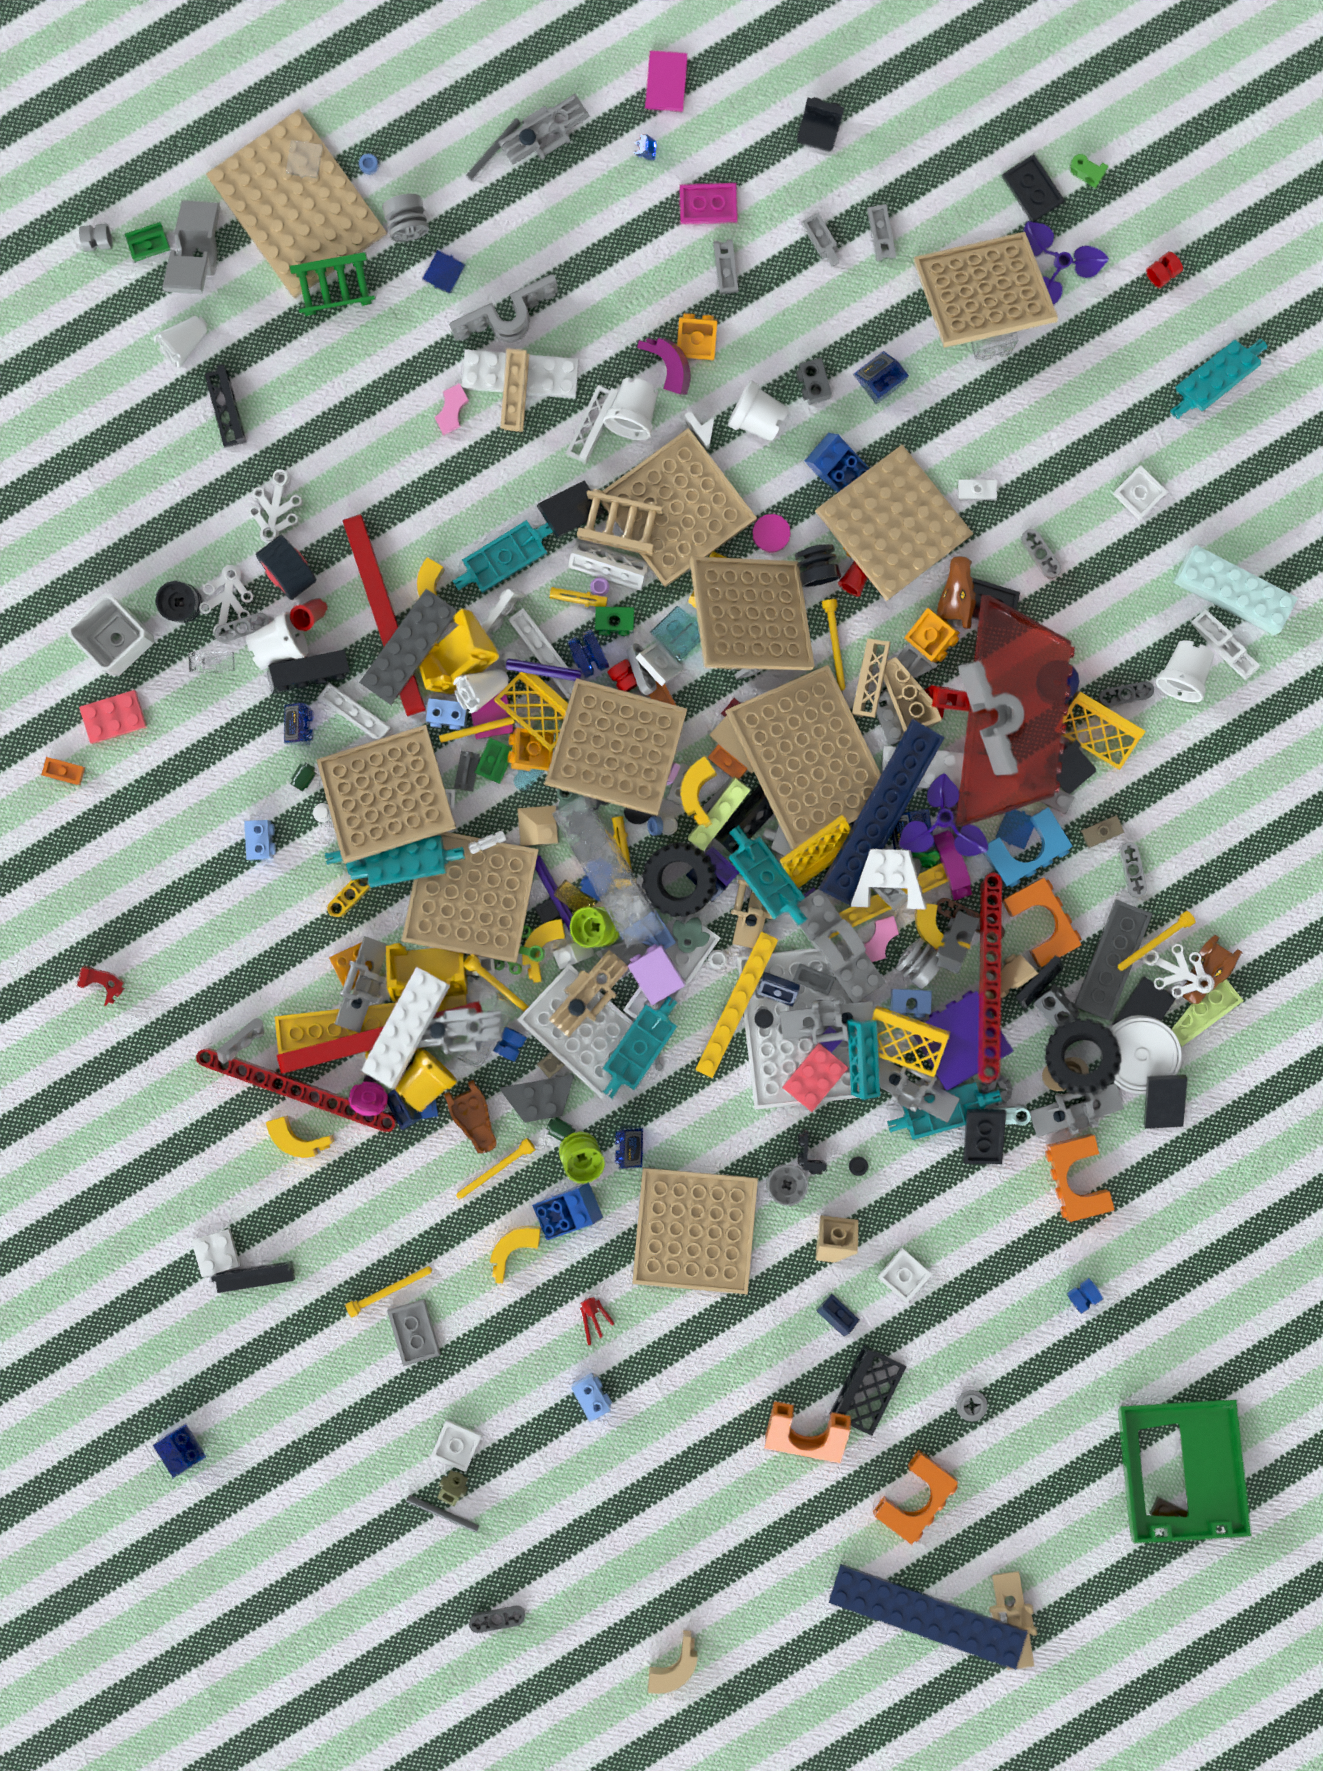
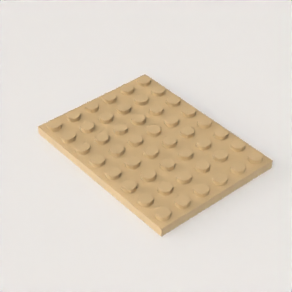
(290, 215)
(806, 753)

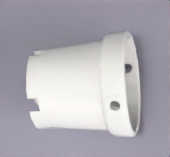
(632, 410)
(758, 413)
(277, 642)
(1186, 672)

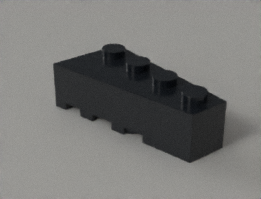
(307, 671)

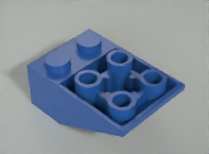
(835, 462)
(568, 1211)

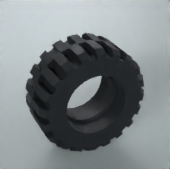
(653, 879)
(1075, 1032)

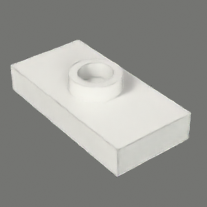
(977, 489)

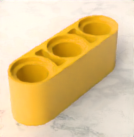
(342, 899)

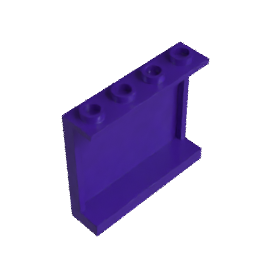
(961, 1050)

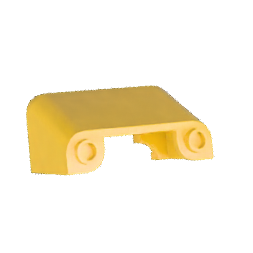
(460, 653)
(438, 962)

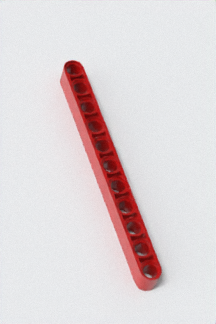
(379, 601)
(987, 985)
(343, 1046)
(287, 1089)

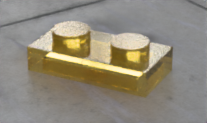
(573, 896)

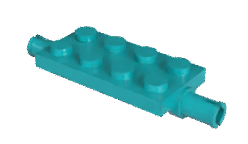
(1217, 376)
(504, 556)
(407, 862)
(766, 877)
(639, 1047)
(925, 1124)

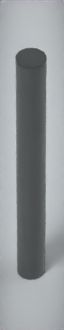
(492, 150)
(442, 1513)

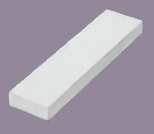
(354, 712)

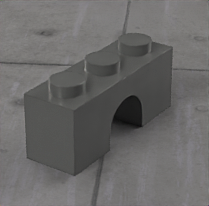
(961, 930)

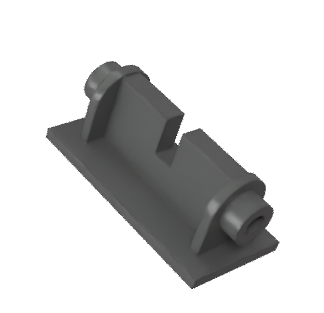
(465, 774)

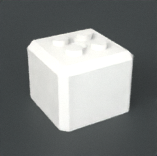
(96, 629)

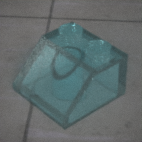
(678, 633)

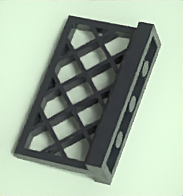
(855, 1379)

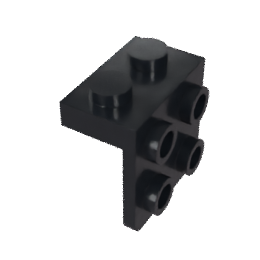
(820, 124)
(1075, 767)
(813, 1166)

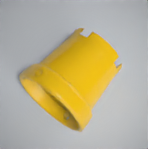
(424, 1080)

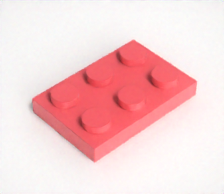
(113, 717)
(815, 1077)

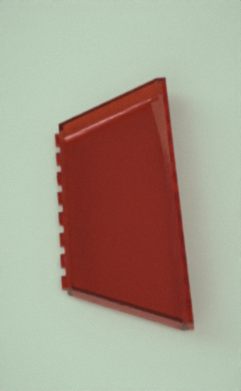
(1033, 667)

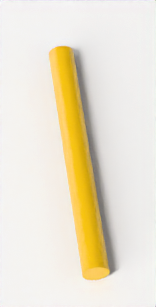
(476, 729)

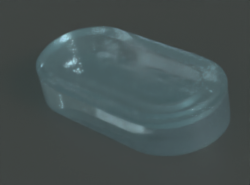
(526, 779)

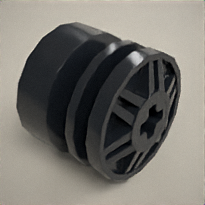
(817, 561)
(168, 601)

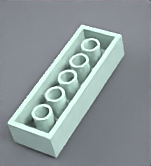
(1235, 590)

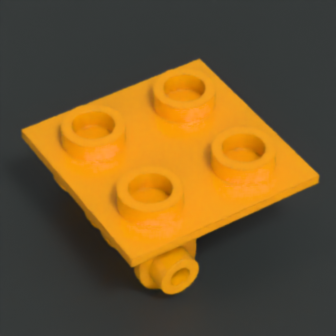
(341, 963)

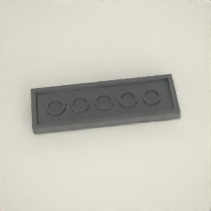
(408, 646)
(1117, 942)

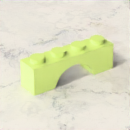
(719, 813)

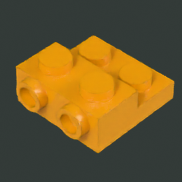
(697, 336)
(932, 636)
(528, 752)

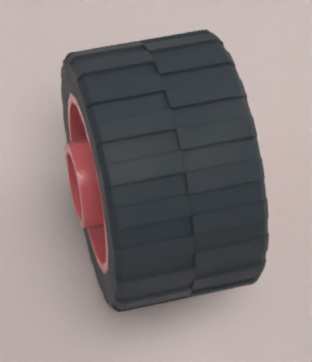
(286, 567)

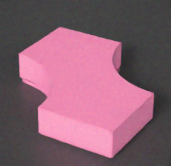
(449, 416)
(884, 931)

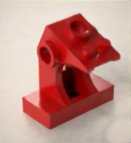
(944, 695)
(91, 975)

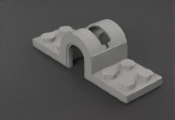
(193, 230)
(506, 331)
(1009, 716)
(855, 973)

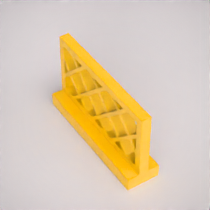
(546, 694)
(1112, 719)
(816, 860)
(916, 1027)

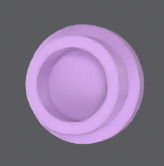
(599, 586)

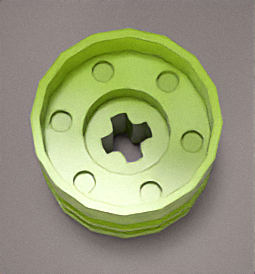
(593, 927)
(581, 1157)

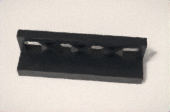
(230, 406)
(744, 816)
(254, 1276)

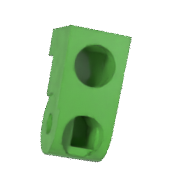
(1087, 170)

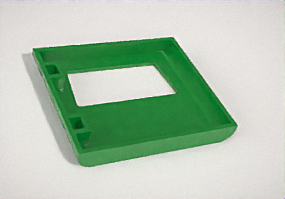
(1210, 1466)

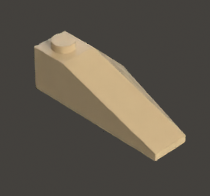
(908, 696)
(1014, 974)

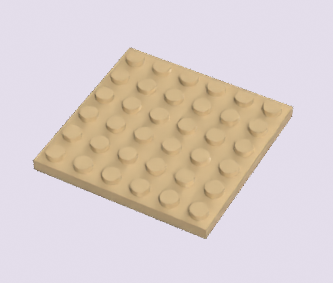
(985, 289)
(696, 501)
(894, 522)
(751, 614)
(616, 746)
(385, 794)
(476, 903)
(695, 1230)

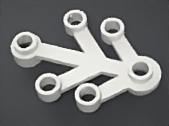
(275, 510)
(226, 596)
(1181, 972)

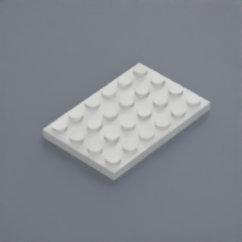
(589, 1044)

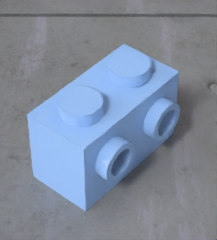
(446, 713)
(259, 840)
(591, 1396)

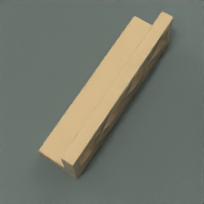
(866, 677)

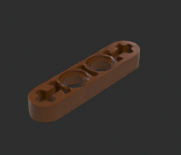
(951, 903)

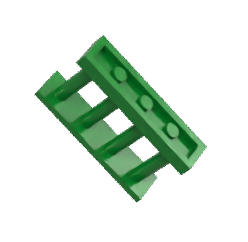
(338, 263)

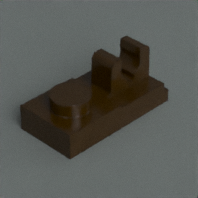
(1165, 1508)

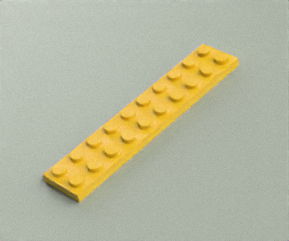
(313, 1028)

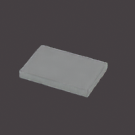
(414, 1332)

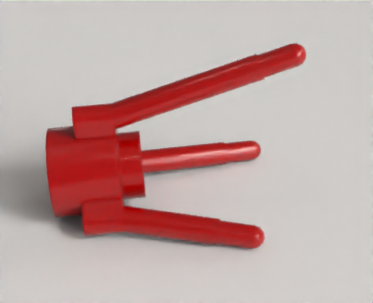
(590, 1307)

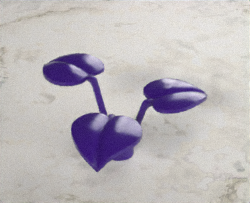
(1087, 258)
(945, 794)

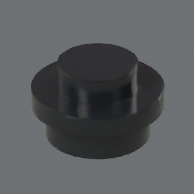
(763, 1018)
(858, 1166)

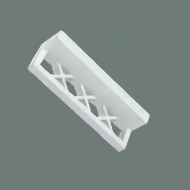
(596, 430)
(607, 567)

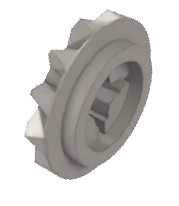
(1003, 1083)
(979, 1410)

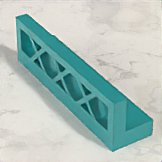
(866, 1059)

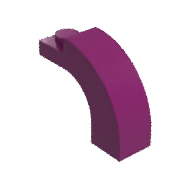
(676, 363)
(953, 865)

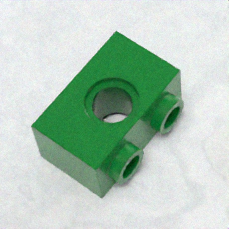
(624, 614)

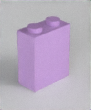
(656, 973)

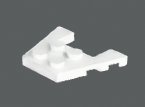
(889, 870)

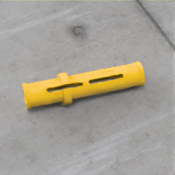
(555, 593)
(621, 837)

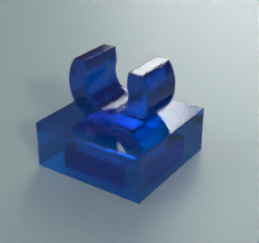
(646, 146)

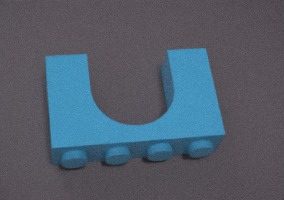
(1053, 844)

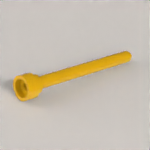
(830, 608)
(1186, 920)
(472, 964)
(525, 1148)
(354, 1307)

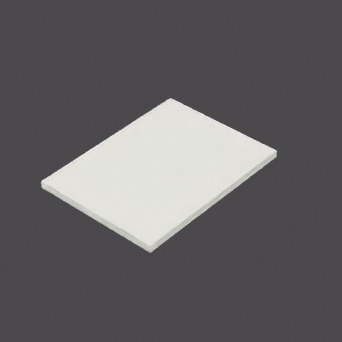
(776, 1059)

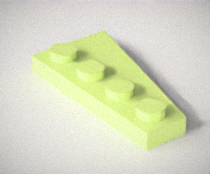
(1208, 1011)

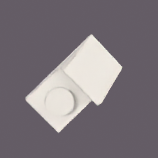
(702, 432)
(572, 954)

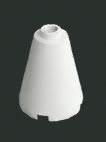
(181, 339)
(479, 688)

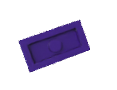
(724, 869)

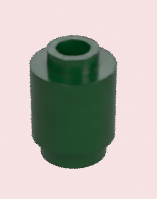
(303, 776)
(559, 1129)

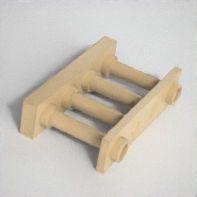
(514, 390)
(625, 541)

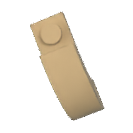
(673, 1677)

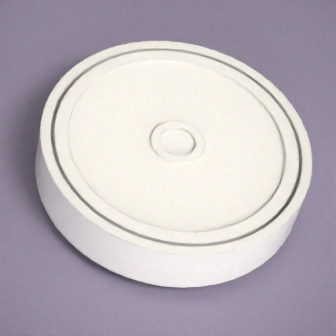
(1146, 1050)

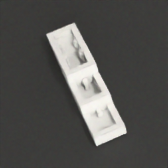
(1225, 645)

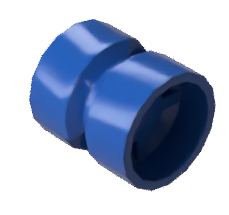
(510, 1043)
(1085, 1296)

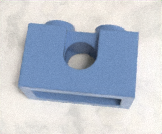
(922, 1001)

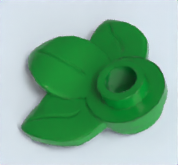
(927, 859)

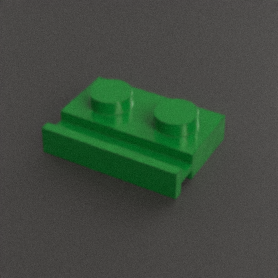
(147, 241)
(493, 761)

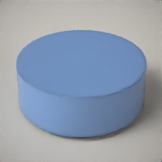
(368, 164)
(655, 825)

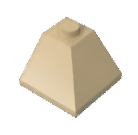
(537, 826)
(836, 1239)

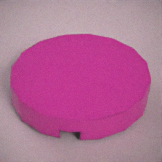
(771, 533)
(368, 1098)

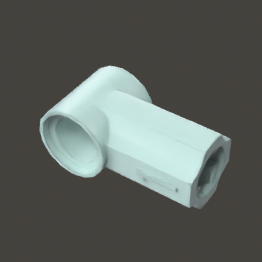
(1011, 1115)

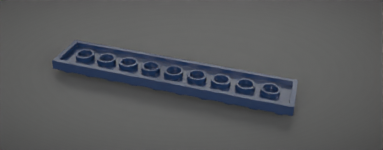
(882, 809)
(928, 1616)

